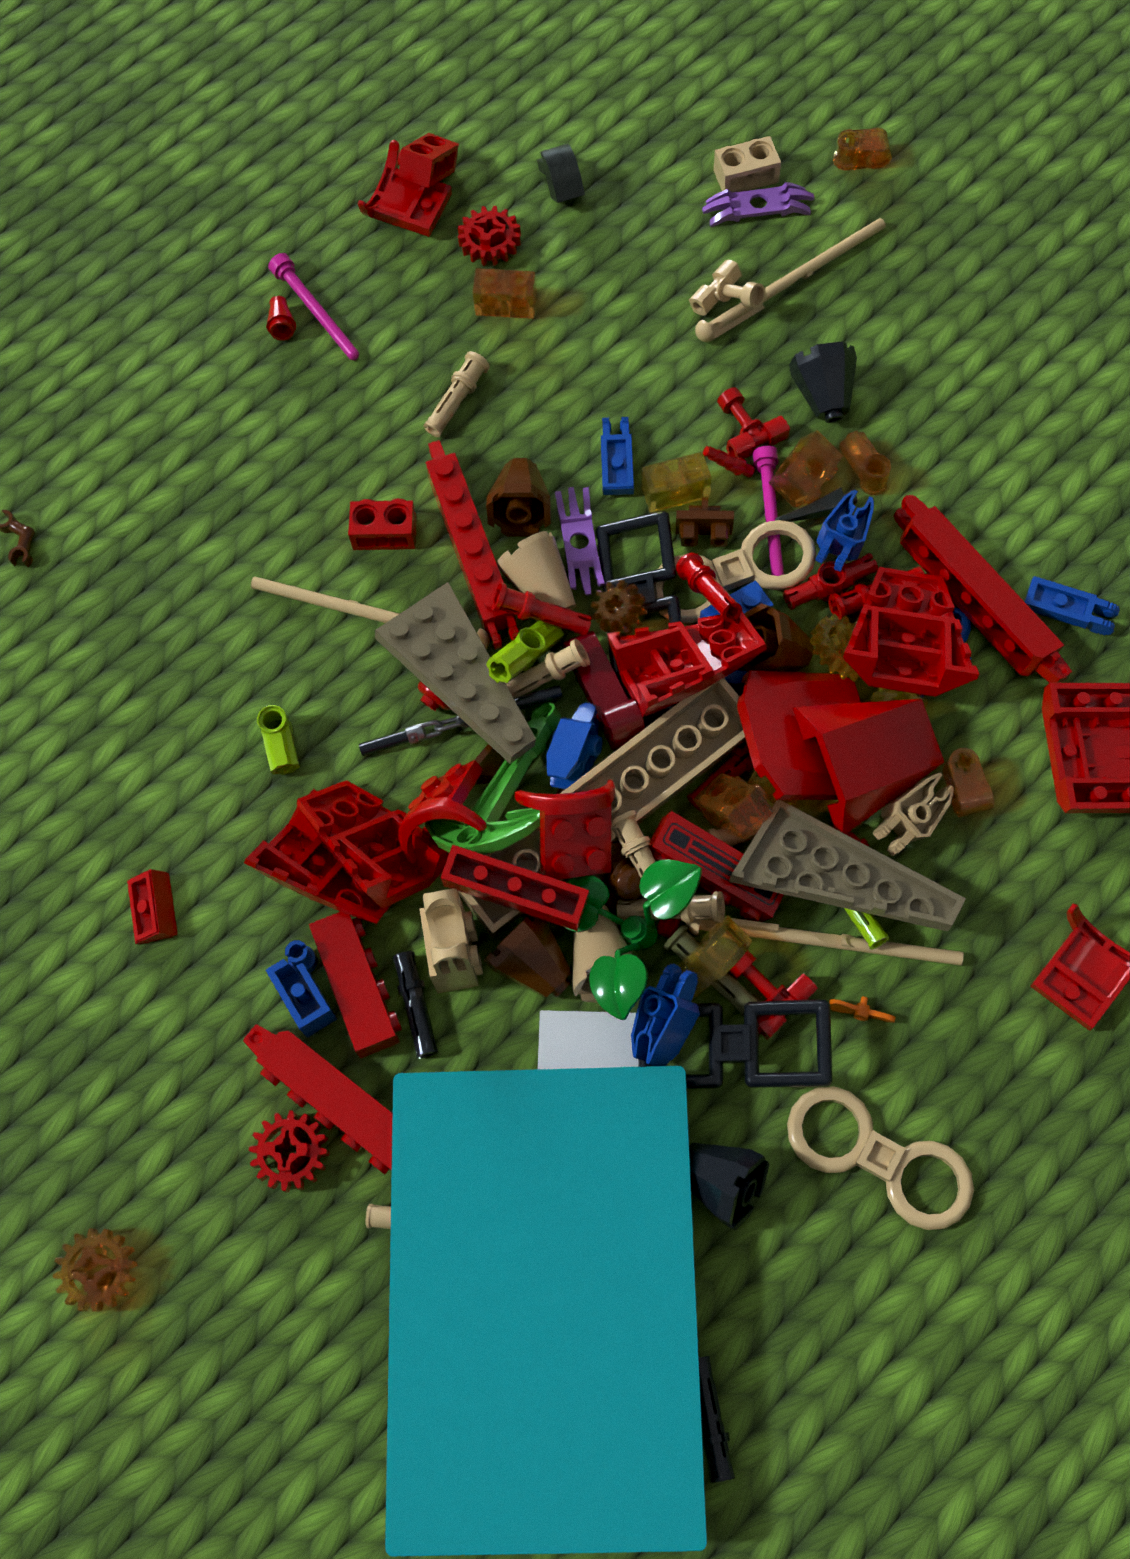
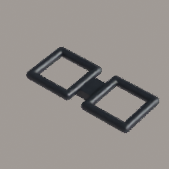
(647, 580)
(741, 1045)

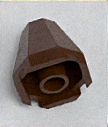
(519, 500)
(785, 641)
(532, 958)

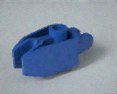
(844, 532)
(574, 747)
(665, 1017)

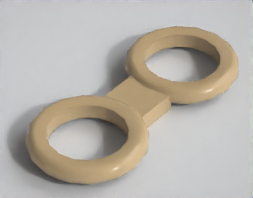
(739, 568)
(881, 1158)

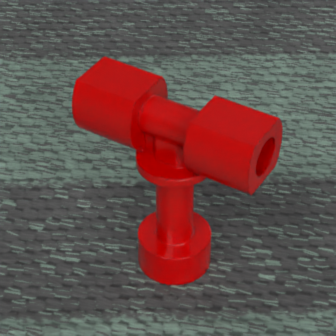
(753, 431)
(800, 989)

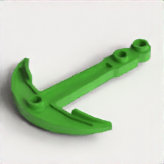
(496, 797)

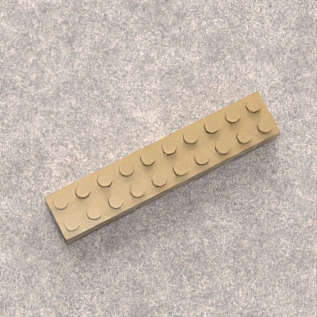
(645, 776)

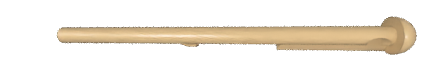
(709, 331)
(346, 606)
(844, 941)

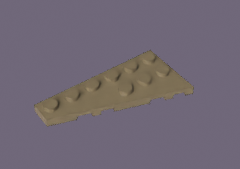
(449, 658)
(820, 864)

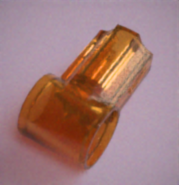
(866, 462)

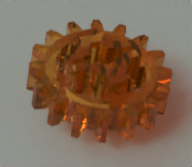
(96, 1285)

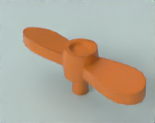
(860, 1010)

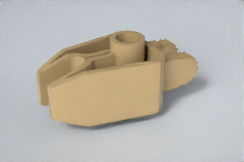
(914, 813)

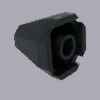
(826, 379)
(727, 1180)

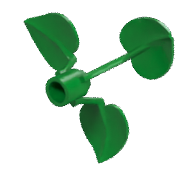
(622, 979)

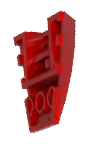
(910, 636)
(682, 660)
(870, 752)
(367, 843)
(306, 866)

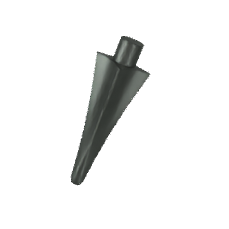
(816, 509)

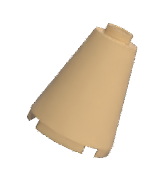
(538, 569)
(588, 946)

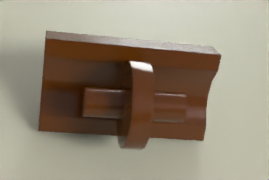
(704, 521)

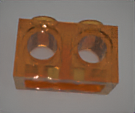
(504, 293)
(734, 805)

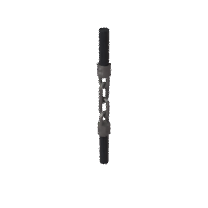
(417, 733)

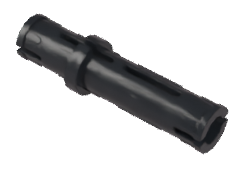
(411, 990)
(713, 1432)

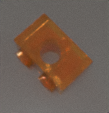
(792, 477)

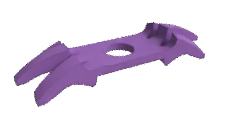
(738, 205)
(579, 525)

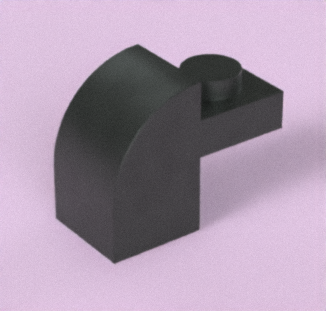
(561, 173)

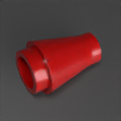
(280, 320)

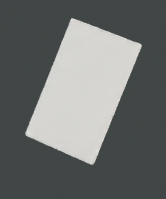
(584, 1040)

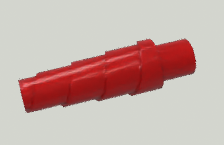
(730, 462)

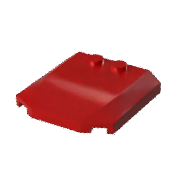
(773, 733)
(1089, 745)

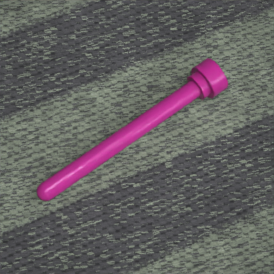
(283, 268)
(765, 460)

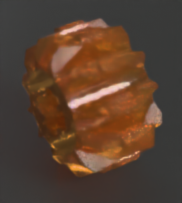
(613, 599)

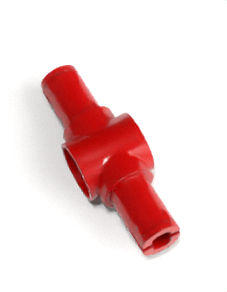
(818, 589)

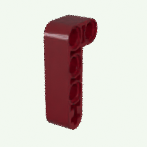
(617, 715)

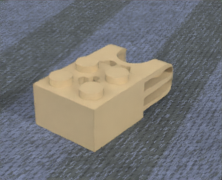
(448, 941)

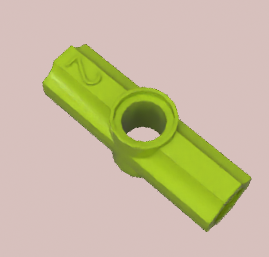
(523, 651)

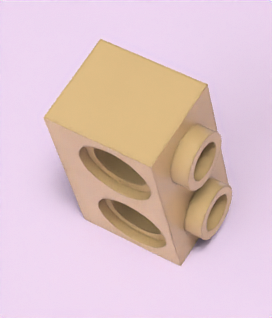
(747, 165)

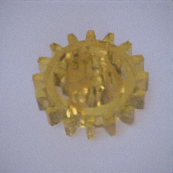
(831, 640)

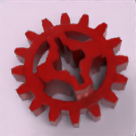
(489, 235)
(288, 1166)

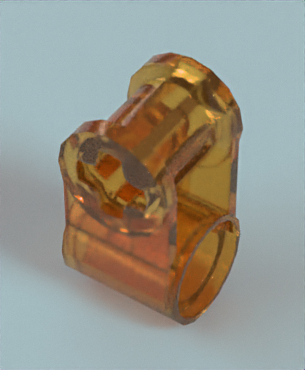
(865, 148)
(971, 790)

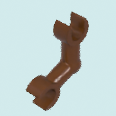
(25, 534)

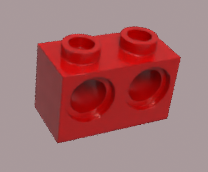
(428, 160)
(382, 532)

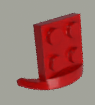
(404, 201)
(441, 800)
(573, 830)
(1084, 972)

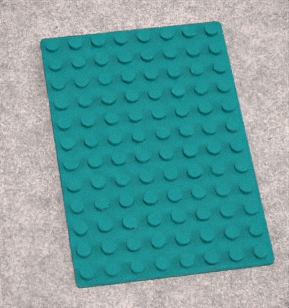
(542, 1315)

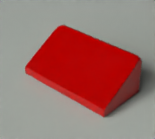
(152, 906)

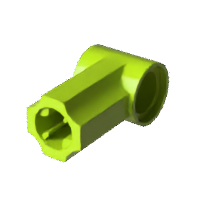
(278, 741)

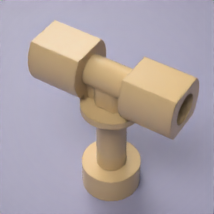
(723, 288)

